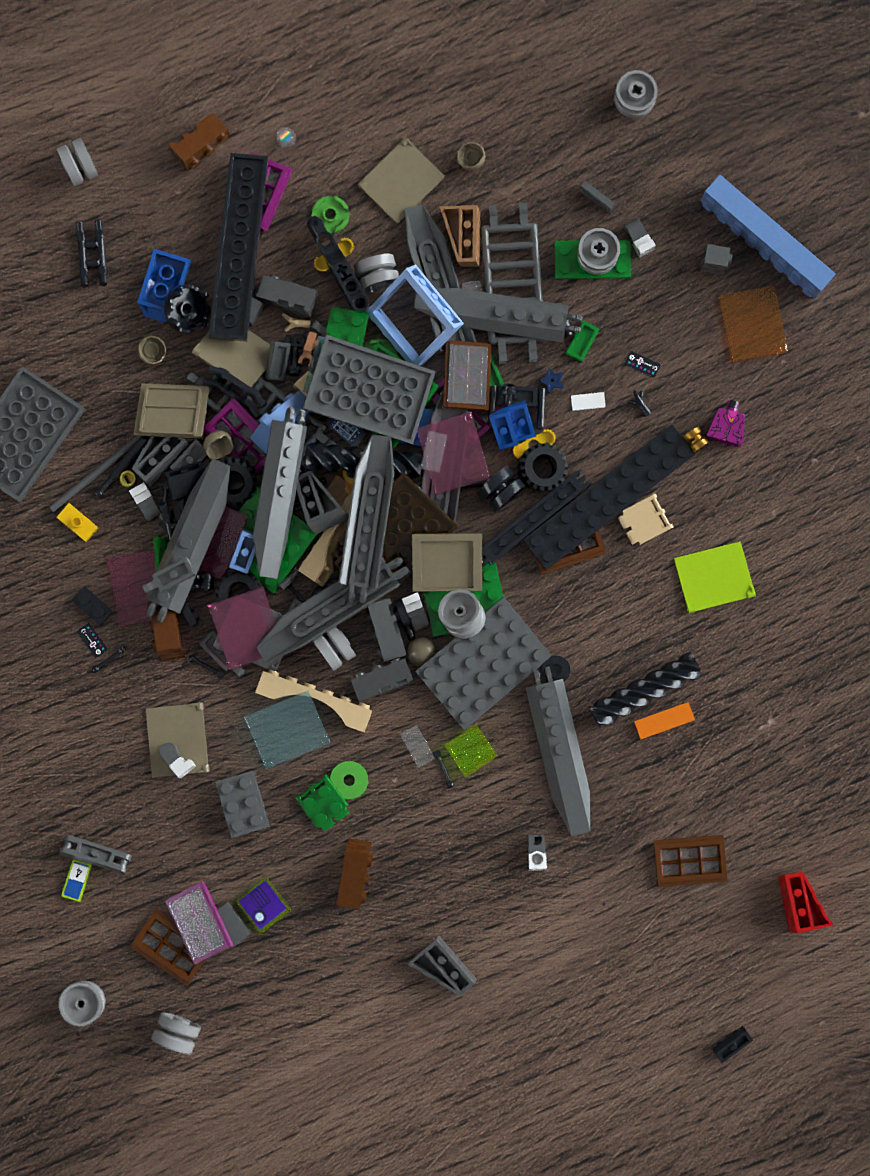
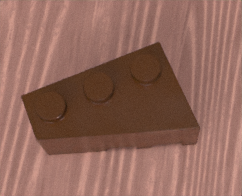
(199, 142)
(167, 635)
(354, 874)

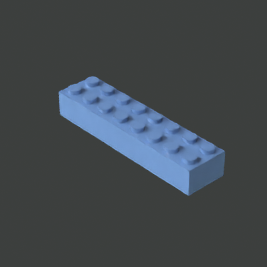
(767, 237)

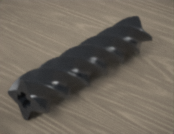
(337, 458)
(642, 691)

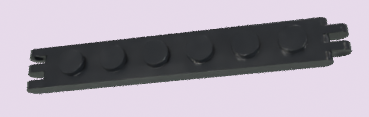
(534, 518)

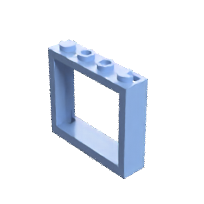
(433, 301)

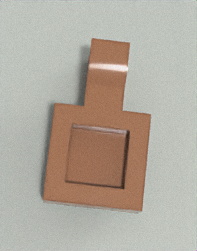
(308, 348)

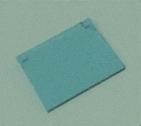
(287, 729)

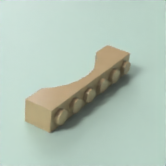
(319, 562)
(276, 687)

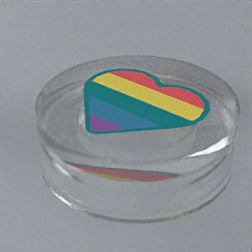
(286, 137)

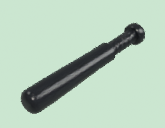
(122, 466)

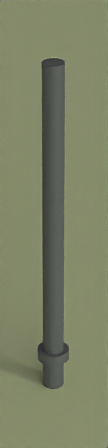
(93, 475)

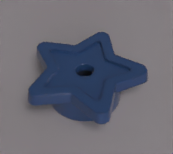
(552, 385)

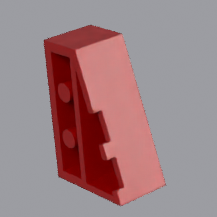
(801, 904)

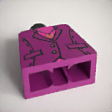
(727, 425)

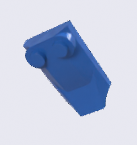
(162, 276)

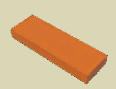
(664, 720)

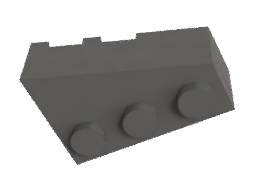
(287, 296)
(157, 457)
(317, 504)
(386, 630)
(381, 679)
(443, 966)

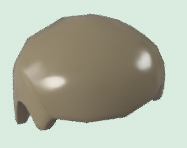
(471, 156)
(151, 350)
(218, 445)
(420, 650)

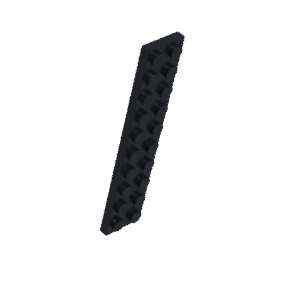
(238, 247)
(608, 497)

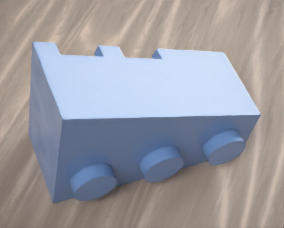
(262, 433)

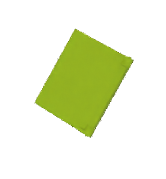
(714, 577)

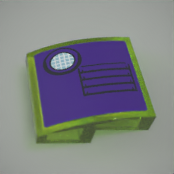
(263, 905)

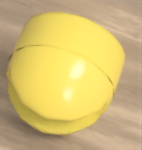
(130, 476)

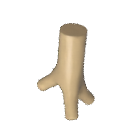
(296, 322)

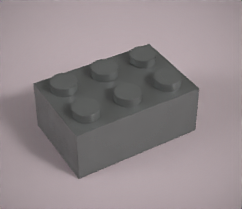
(242, 804)

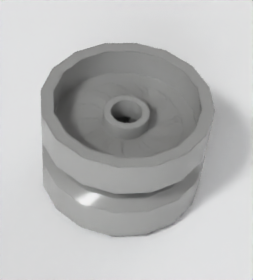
(635, 94)
(76, 162)
(601, 240)
(376, 272)
(461, 614)
(332, 646)
(92, 997)
(176, 1033)

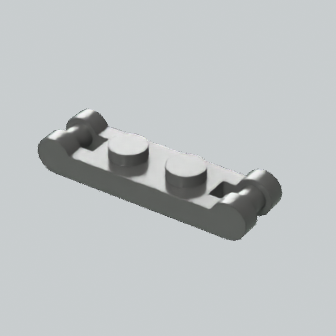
(95, 854)

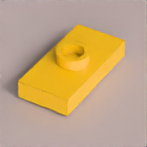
(77, 522)

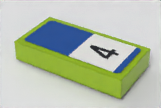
(76, 880)

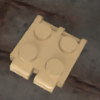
(644, 521)

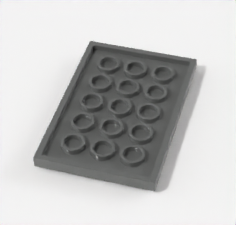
(369, 389)
(32, 428)
(482, 669)

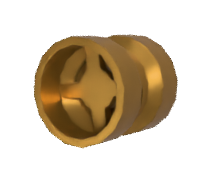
(695, 439)

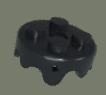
(197, 310)

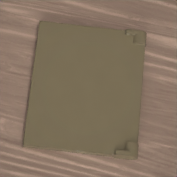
(401, 180)
(240, 358)
(180, 726)

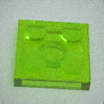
(470, 750)

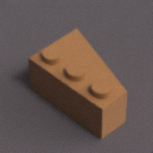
(464, 233)

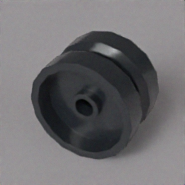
(499, 486)

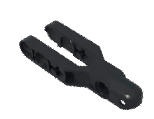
(338, 266)

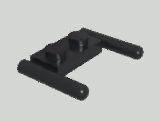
(532, 395)

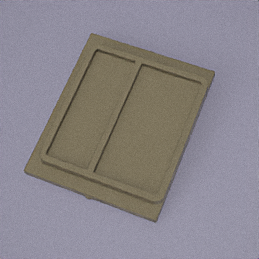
(171, 410)
(447, 562)

